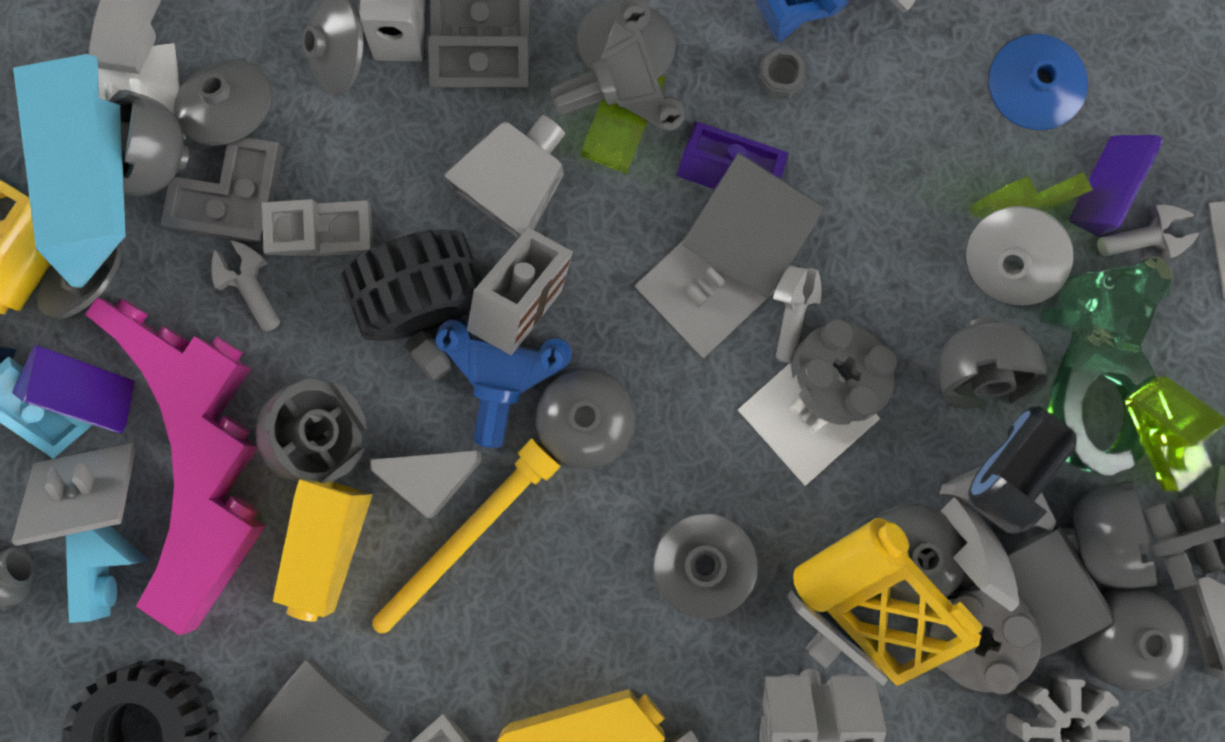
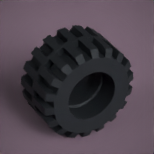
(411, 284)
(149, 684)

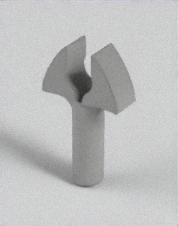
(1151, 235)
(246, 283)
(797, 290)

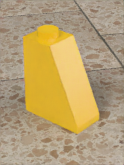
(319, 547)
(603, 719)

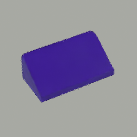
(713, 150)
(1115, 182)
(75, 389)

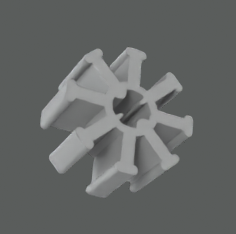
(1067, 705)

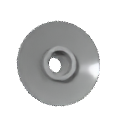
(1031, 236)

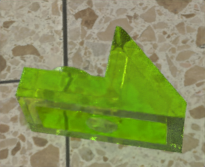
(1172, 431)

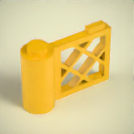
(20, 261)
(870, 564)

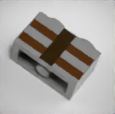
(518, 291)

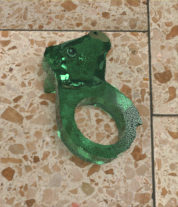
(1108, 325)

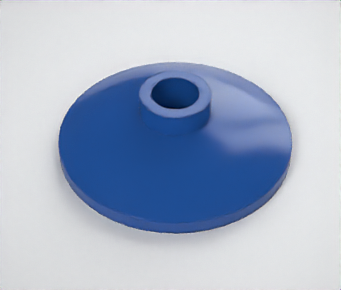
(1027, 99)

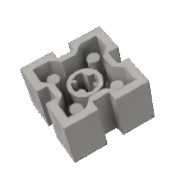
(807, 711)

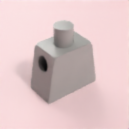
(404, 15)
(511, 174)

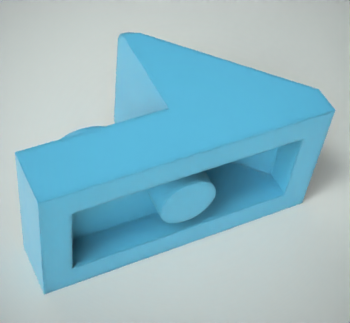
(38, 426)
(88, 579)

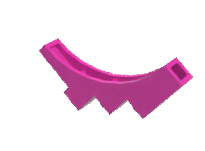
(206, 531)

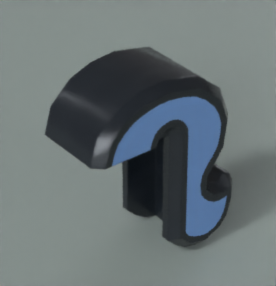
(1021, 470)

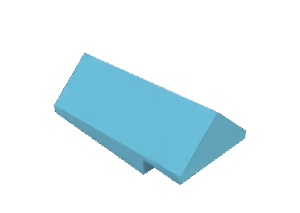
(71, 164)

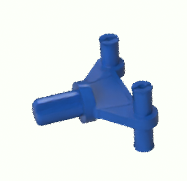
(497, 375)

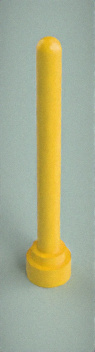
(531, 467)

